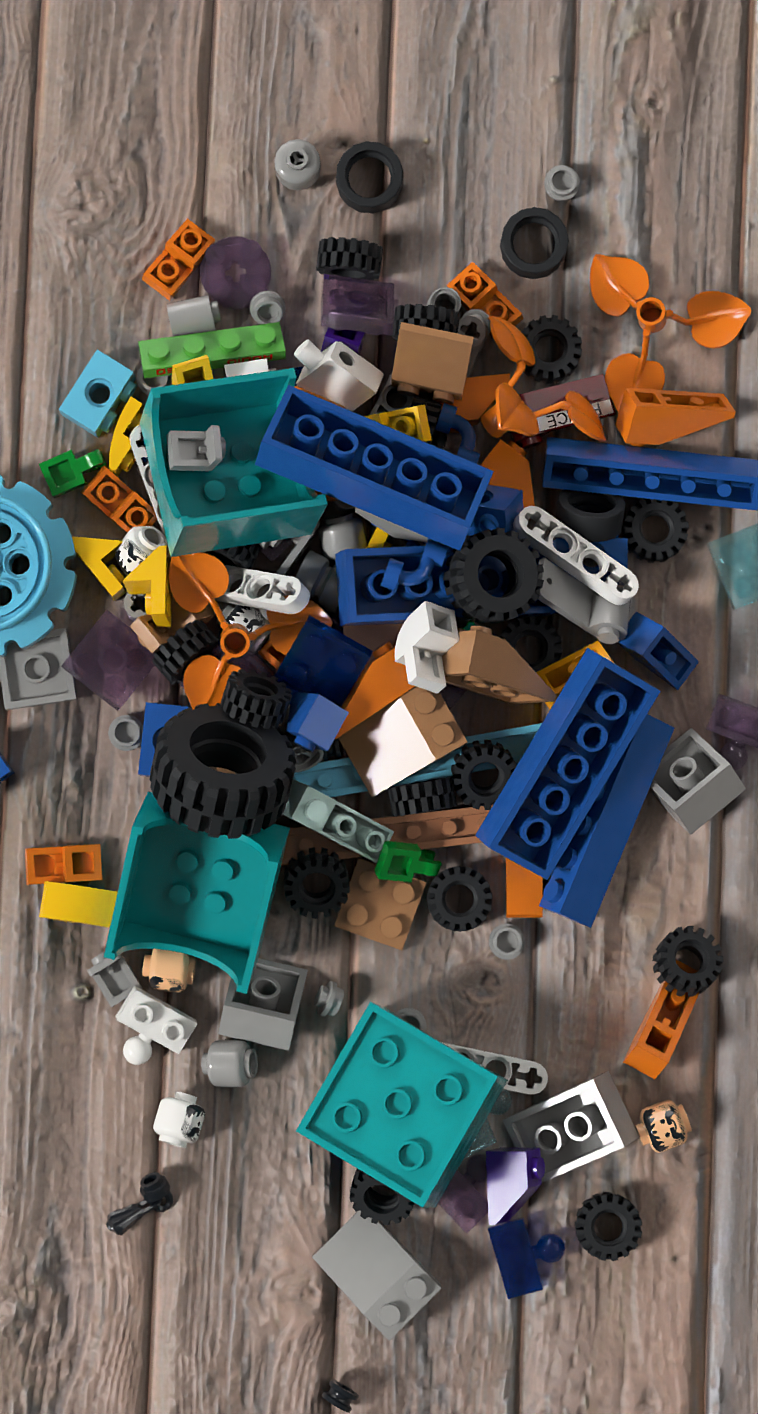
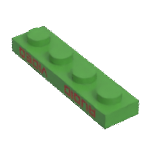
(220, 346)

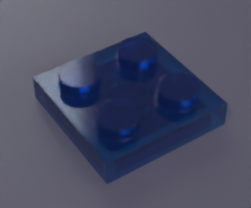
(323, 662)

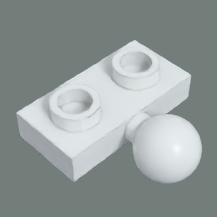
(155, 1022)

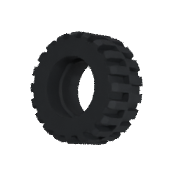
(214, 799)

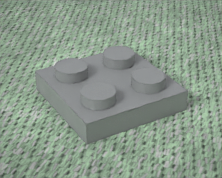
(35, 674)

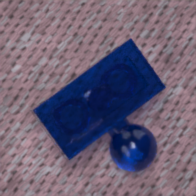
(518, 1257)

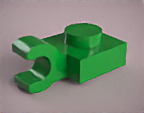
(67, 472)
(401, 860)

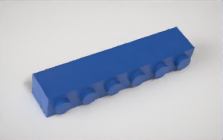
(651, 473)
(597, 846)

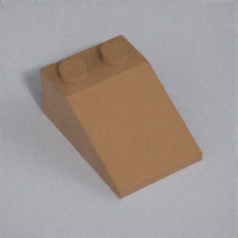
(431, 362)
(493, 669)
(402, 739)

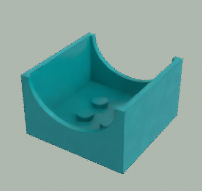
(236, 499)
(196, 892)
(401, 1106)

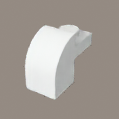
(423, 641)

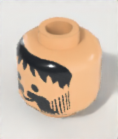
(169, 970)
(663, 1126)

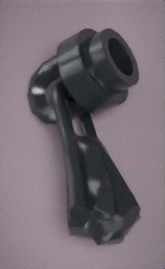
(152, 1189)

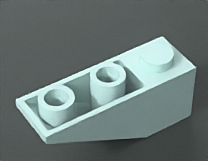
(336, 821)

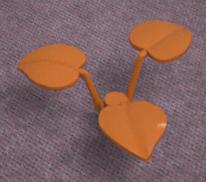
(621, 282)
(511, 412)
(196, 582)

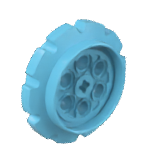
(47, 581)

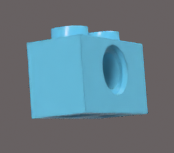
(99, 373)

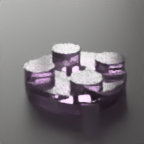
(219, 259)

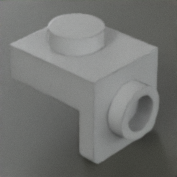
(195, 449)
(113, 977)

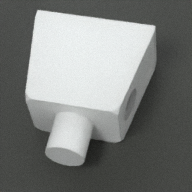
(337, 374)

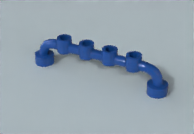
(434, 551)

